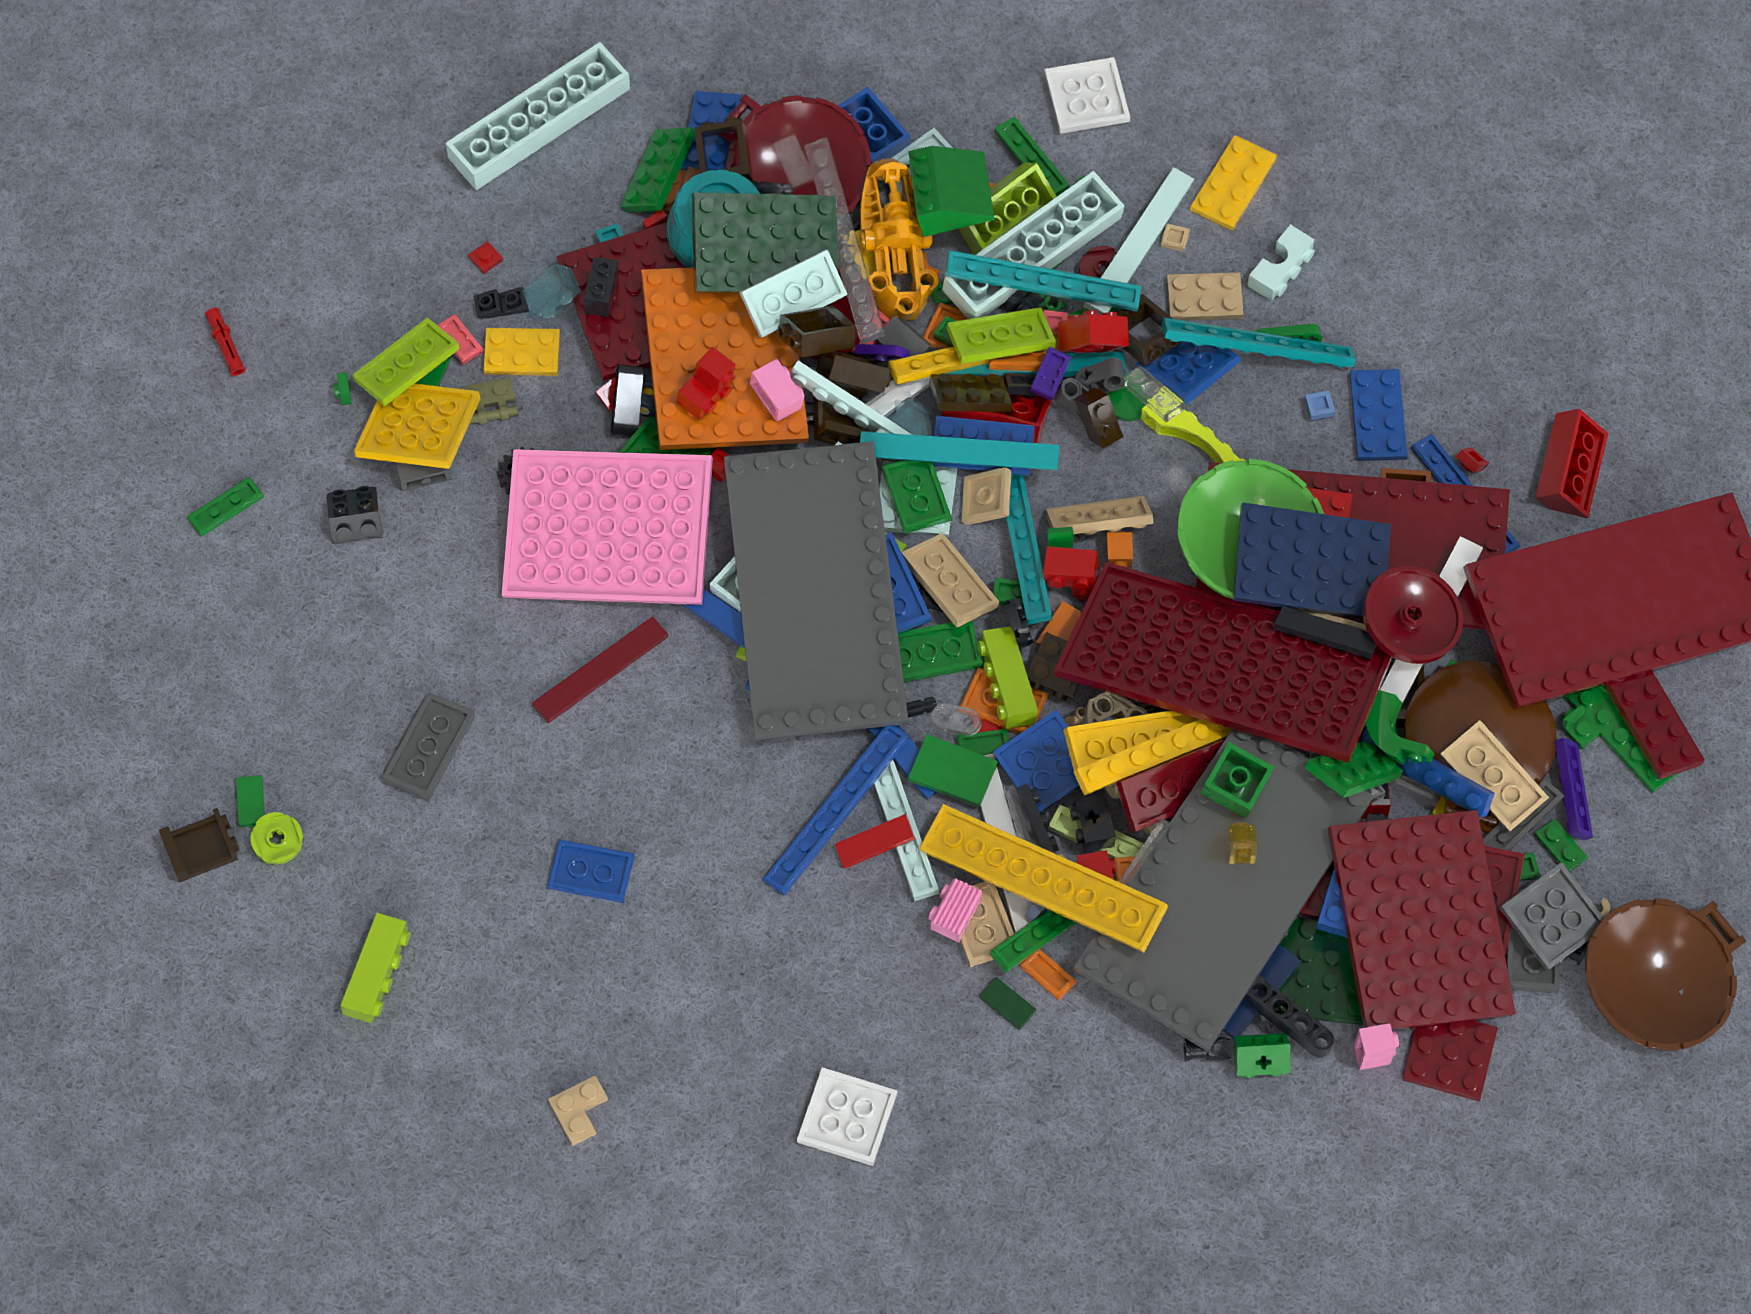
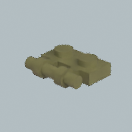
(492, 394)

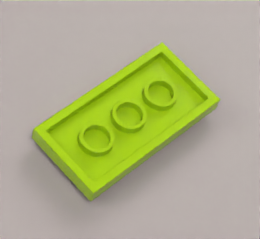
(1001, 335)
(406, 361)

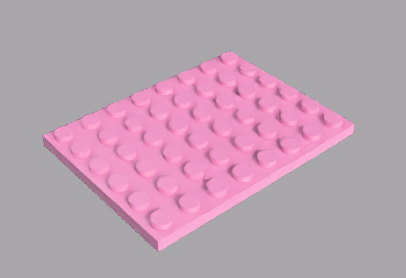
(607, 526)

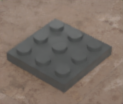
(1553, 916)

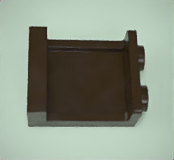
(833, 426)
(200, 846)

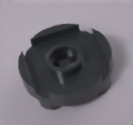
(1018, 622)

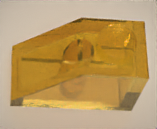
(1242, 843)

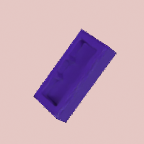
(881, 353)
(1050, 373)

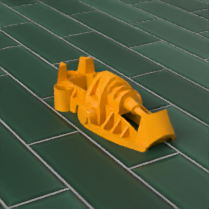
(895, 232)

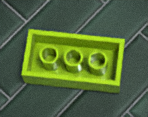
(1013, 201)

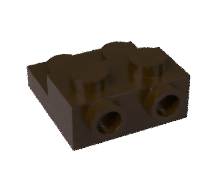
(1043, 665)

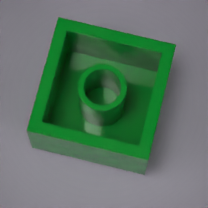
(1237, 780)

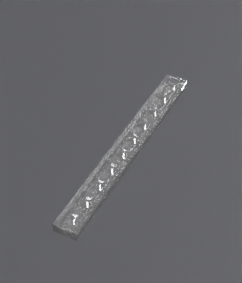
(849, 253)

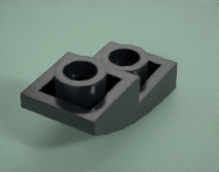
(496, 304)

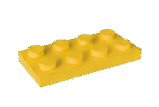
(1233, 182)

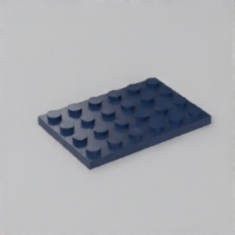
(1308, 559)

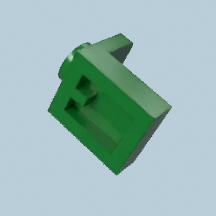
(1579, 727)

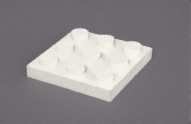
(1087, 95)
(847, 1116)

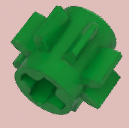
(1054, 307)

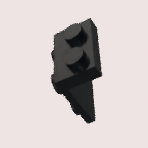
(354, 514)

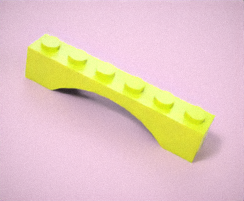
(1189, 429)

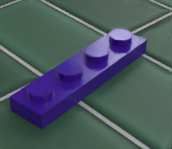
(1573, 789)

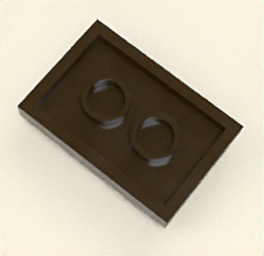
(970, 393)

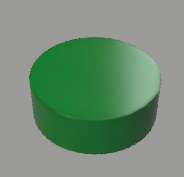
(939, 296)

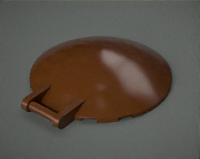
(1475, 691)
(1651, 953)

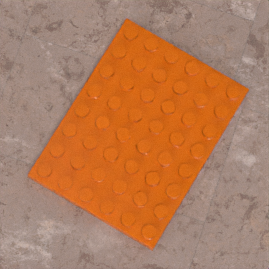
(679, 333)

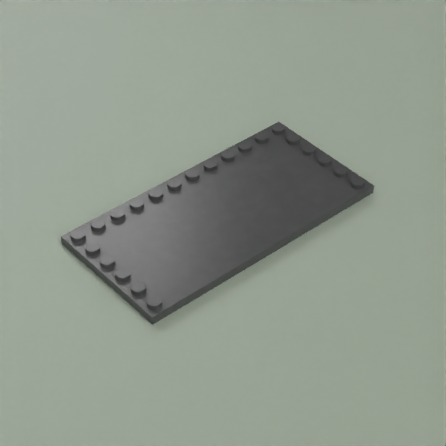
(815, 591)
(1221, 914)

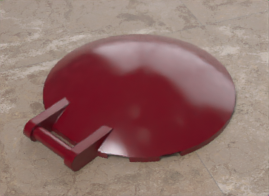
(809, 121)

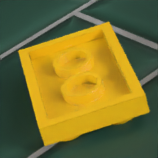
(521, 351)

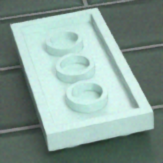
(798, 288)

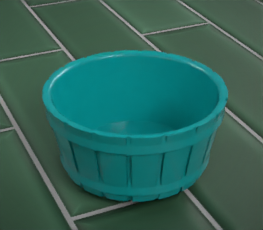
(680, 217)

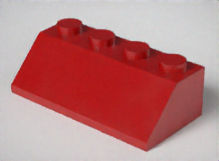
(1572, 463)

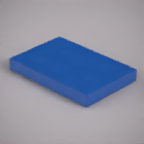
(591, 871)

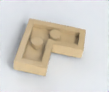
(571, 1107)

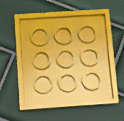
(419, 426)

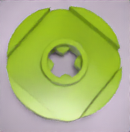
(263, 832)

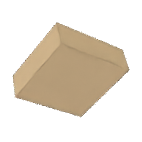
(1175, 237)

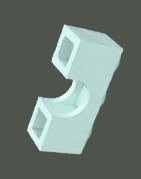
(1271, 278)

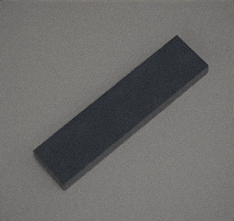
(1325, 632)

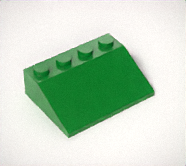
(950, 188)

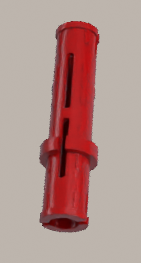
(222, 334)

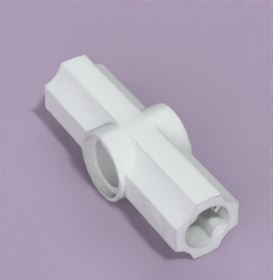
(896, 395)

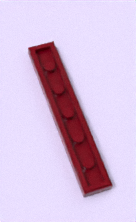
(600, 669)

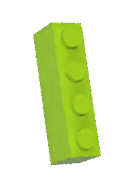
(1008, 677)
(375, 967)

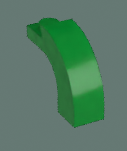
(1382, 730)

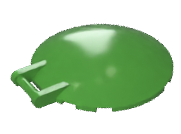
(1212, 512)

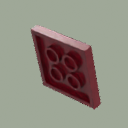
(1451, 1057)

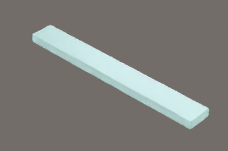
(1146, 231)

